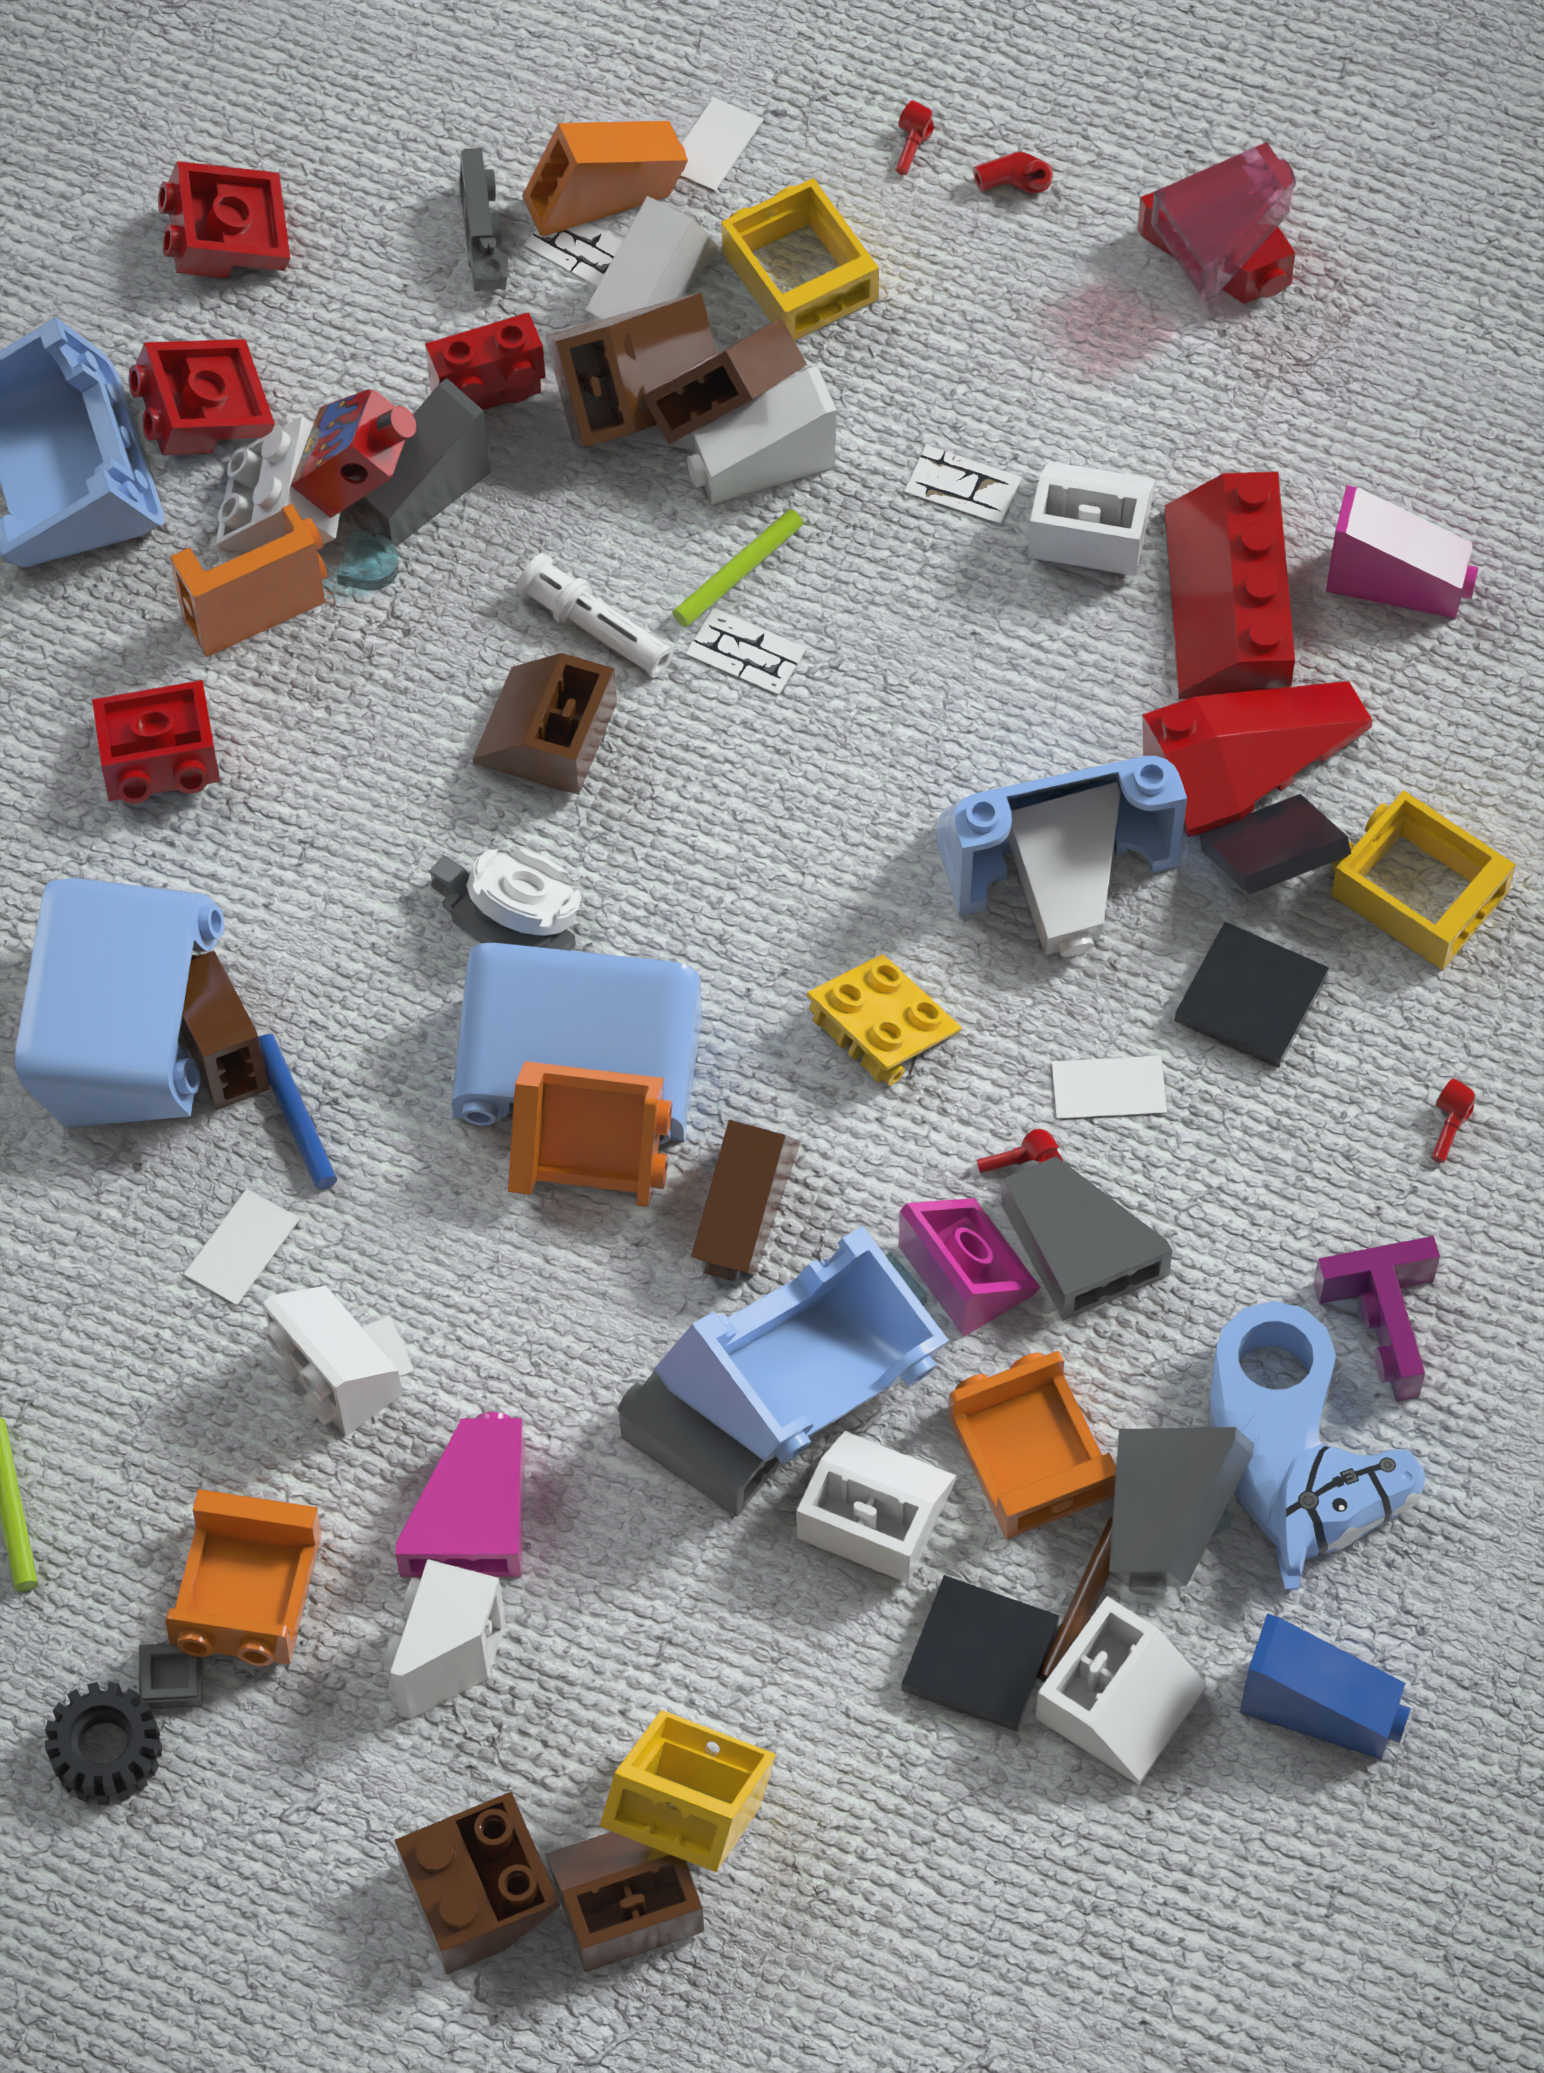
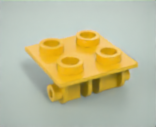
(880, 1017)

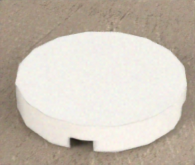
(523, 892)

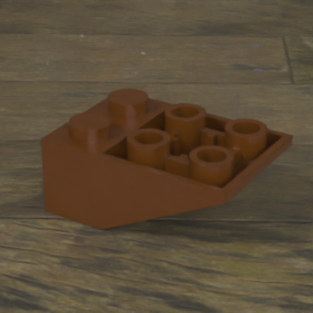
(619, 359)

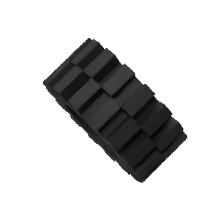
(93, 1709)

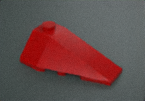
(1249, 743)

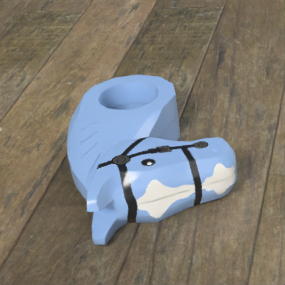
(1294, 1487)

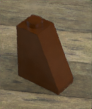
(725, 381)
(221, 1034)
(743, 1199)

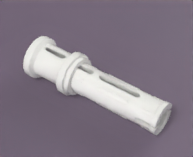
(573, 603)

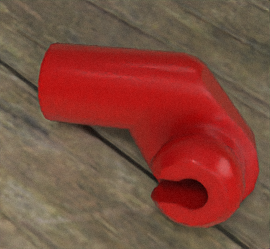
(1015, 169)

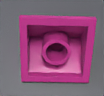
(963, 1260)

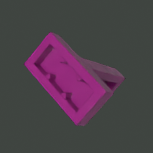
(1376, 1279)

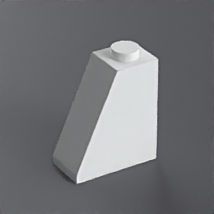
(654, 262)
(767, 440)
(1066, 864)

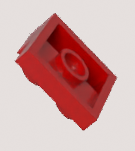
(223, 219)
(490, 362)
(199, 394)
(155, 742)

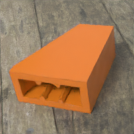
(602, 171)

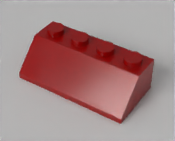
(1230, 586)

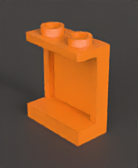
(253, 588)
(588, 1130)
(1030, 1444)
(245, 1578)

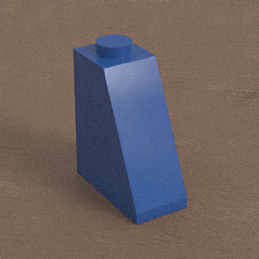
(1322, 1691)

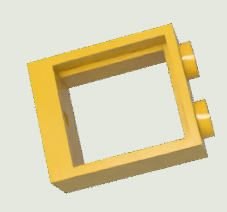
(820, 299)
(1448, 843)
(678, 1817)

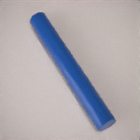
(296, 1114)

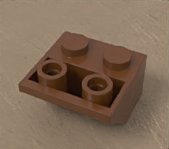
(549, 721)
(476, 1881)
(623, 1898)

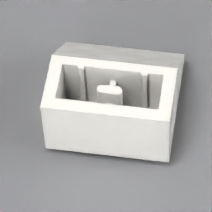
(261, 486)
(1090, 518)
(330, 1357)
(873, 1505)
(447, 1637)
(1120, 1691)

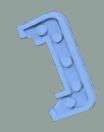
(68, 451)
(976, 828)
(111, 1001)
(577, 1014)
(805, 1351)

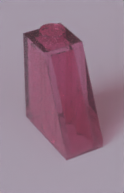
(1223, 215)

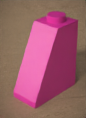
(1398, 558)
(471, 1502)

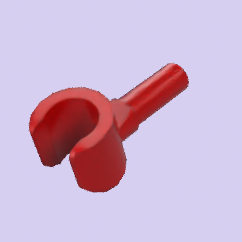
(918, 122)
(1459, 1103)
(1036, 1146)

